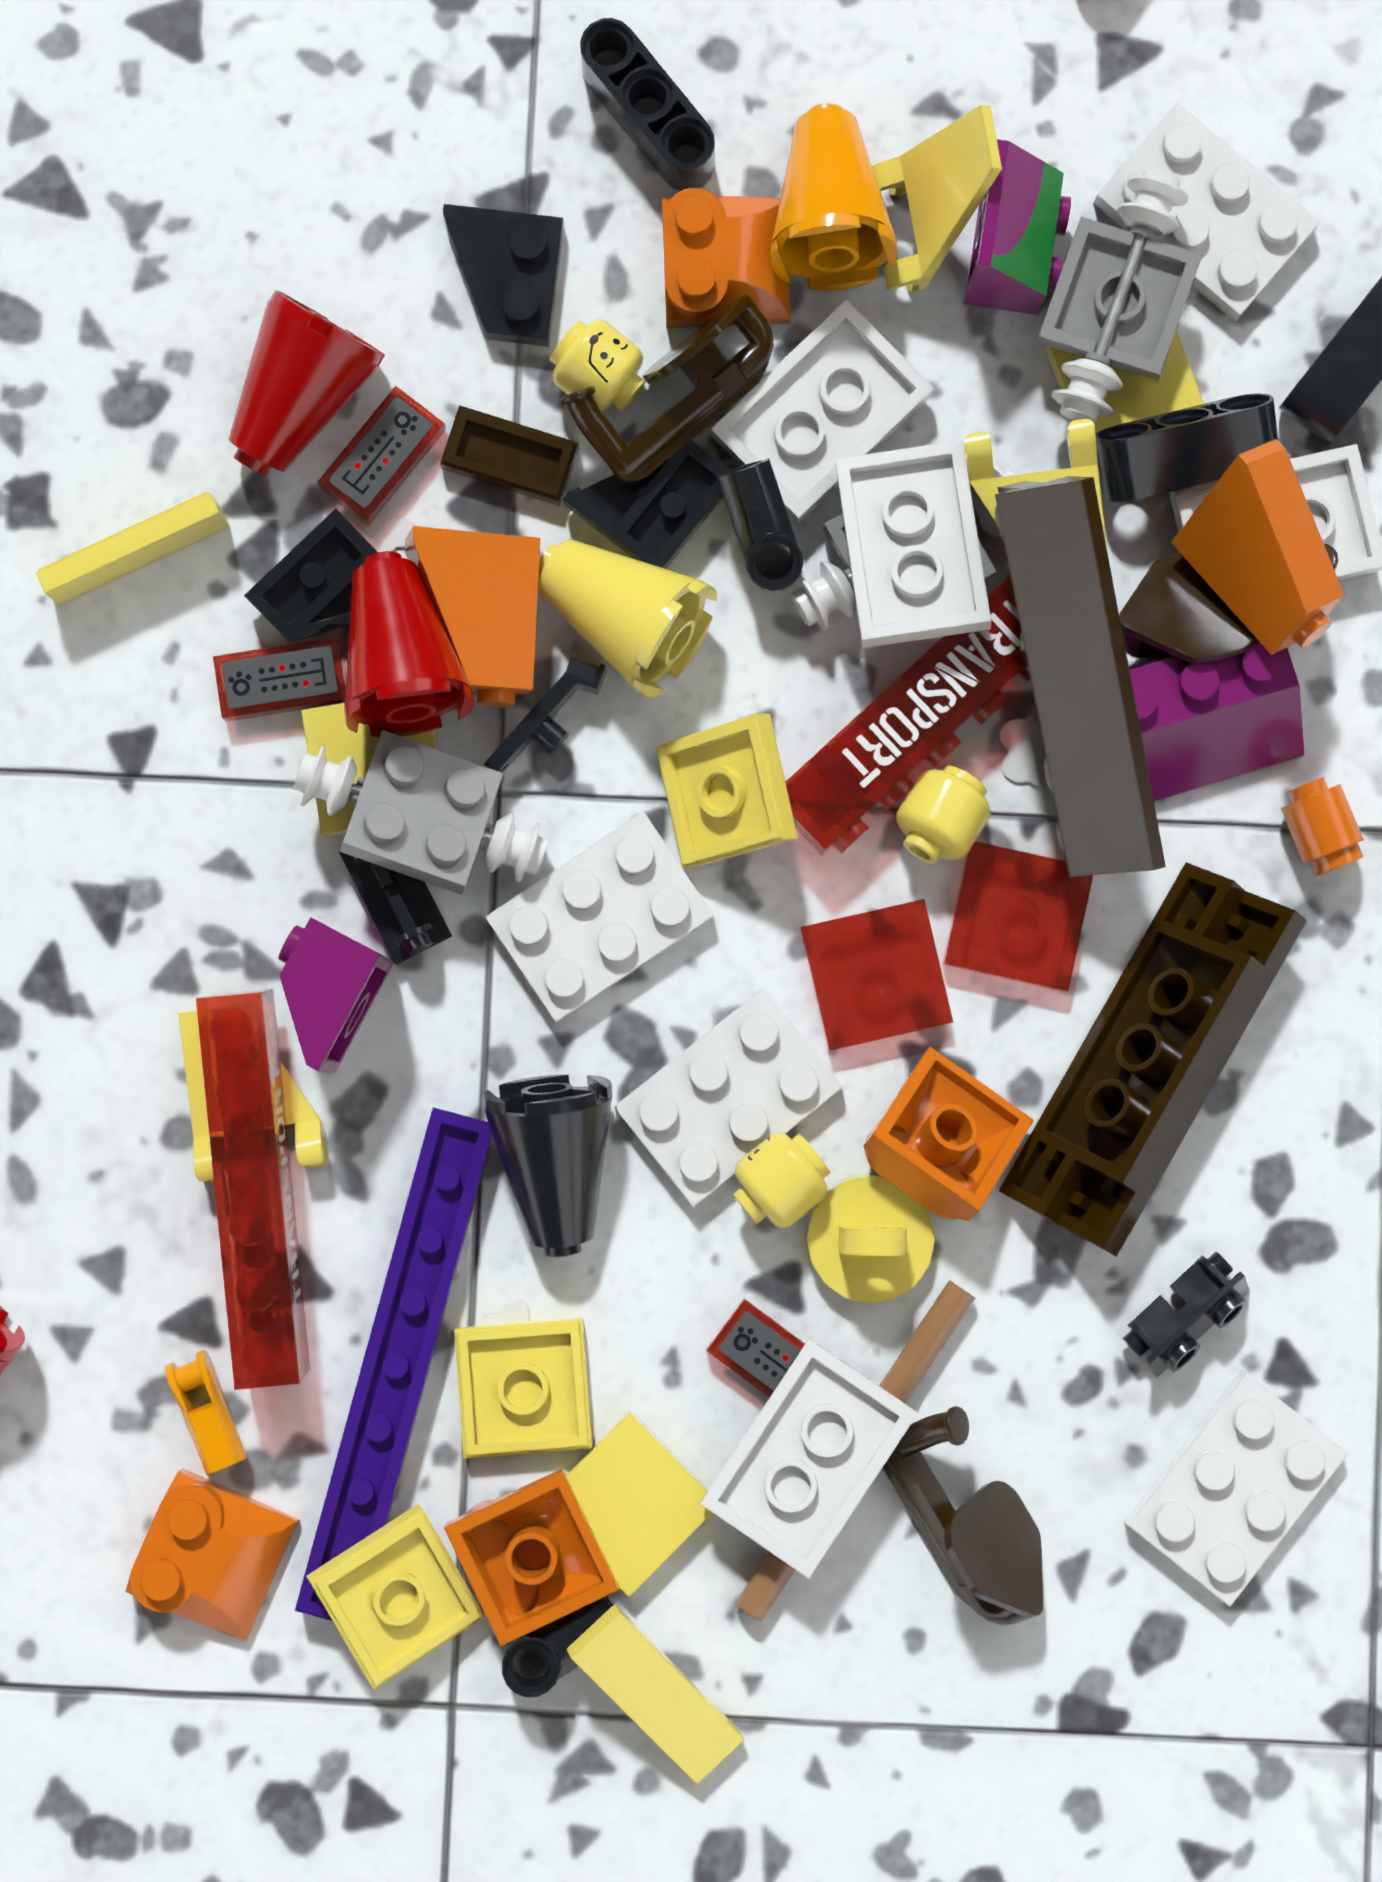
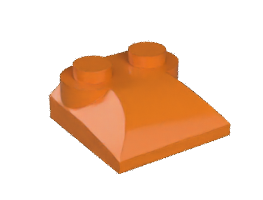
(718, 254)
(945, 1138)
(210, 1555)
(531, 1556)

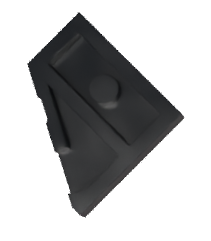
(509, 268)
(657, 513)
(313, 582)

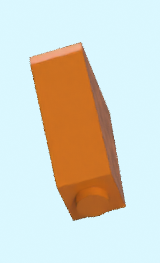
(1263, 550)
(486, 603)

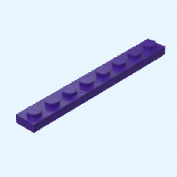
(401, 1340)

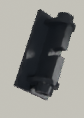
(399, 907)
(1207, 1300)

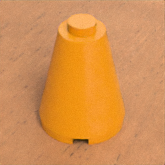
(831, 206)

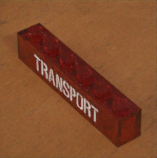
(906, 727)
(253, 1188)

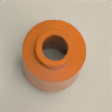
(1323, 826)

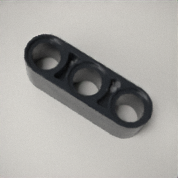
(640, 77)
(1341, 374)
(1181, 446)

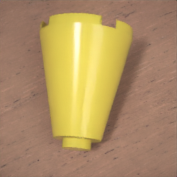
(627, 610)

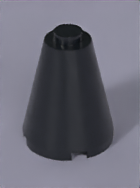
(552, 1154)

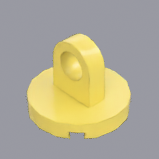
(869, 1240)

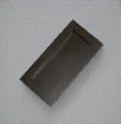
(509, 455)

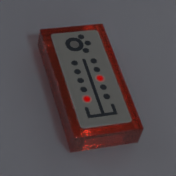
(381, 455)
(280, 679)
(755, 1347)

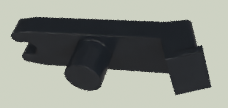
(539, 723)

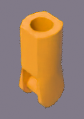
(211, 1423)

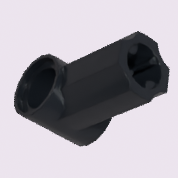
(760, 519)
(554, 1641)

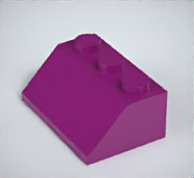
(1217, 718)

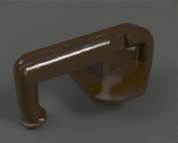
(717, 387)
(1183, 616)
(984, 1546)

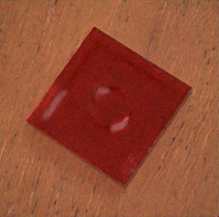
(1017, 917)
(876, 975)

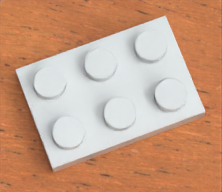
(1232, 211)
(821, 404)
(1338, 502)
(913, 544)
(599, 917)
(727, 1096)
(809, 1458)
(1236, 1487)

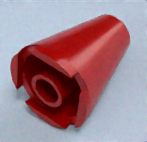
(296, 383)
(399, 654)

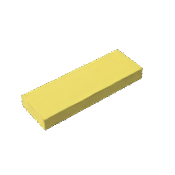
(132, 548)
(655, 1694)

